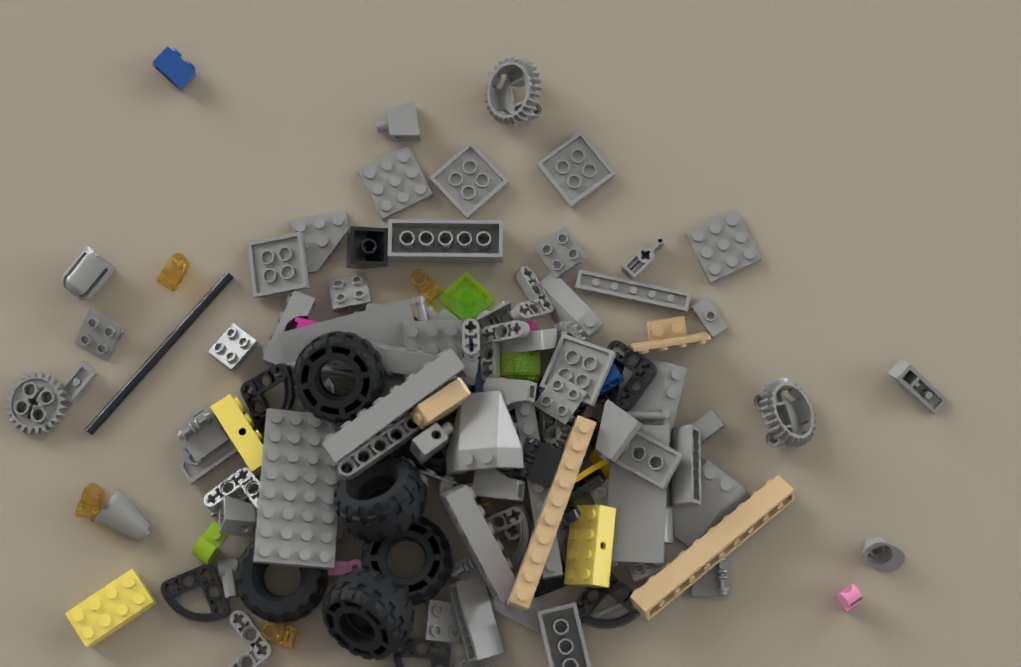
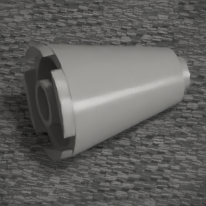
(123, 517)

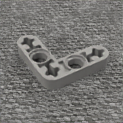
(538, 302)
(493, 343)
(244, 485)
(252, 652)

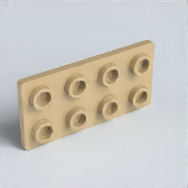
(668, 333)

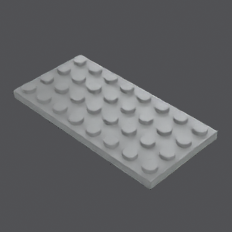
(296, 492)

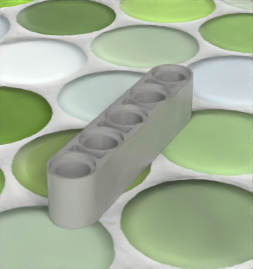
(375, 455)

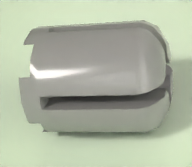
(87, 274)

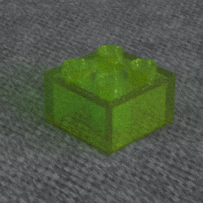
(466, 298)
(520, 366)

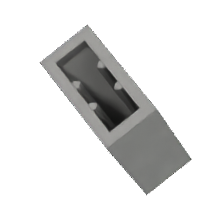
(615, 432)

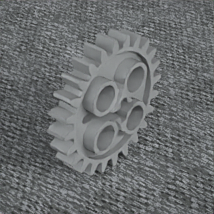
(51, 409)

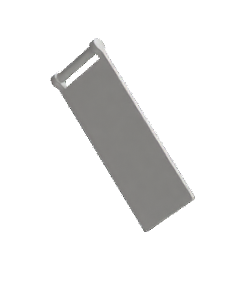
(376, 325)
(639, 503)

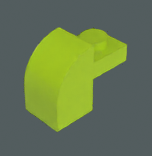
(208, 545)

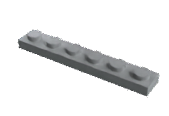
(633, 290)

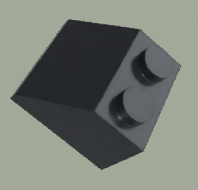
(367, 247)

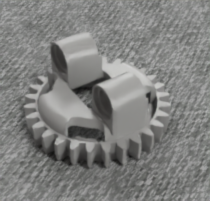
(519, 73)
(797, 413)

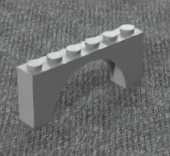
(496, 482)

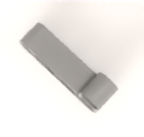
(535, 340)

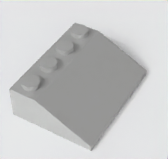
(662, 392)

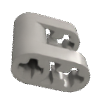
(471, 338)

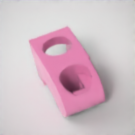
(343, 567)
(849, 597)

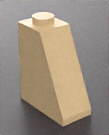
(440, 404)

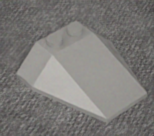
(483, 436)
(718, 498)

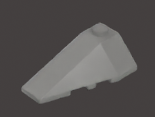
(570, 307)

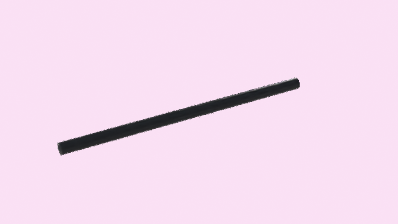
(159, 353)

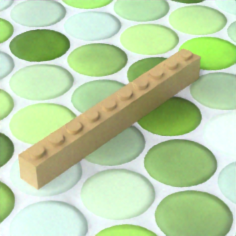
(551, 514)
(712, 547)

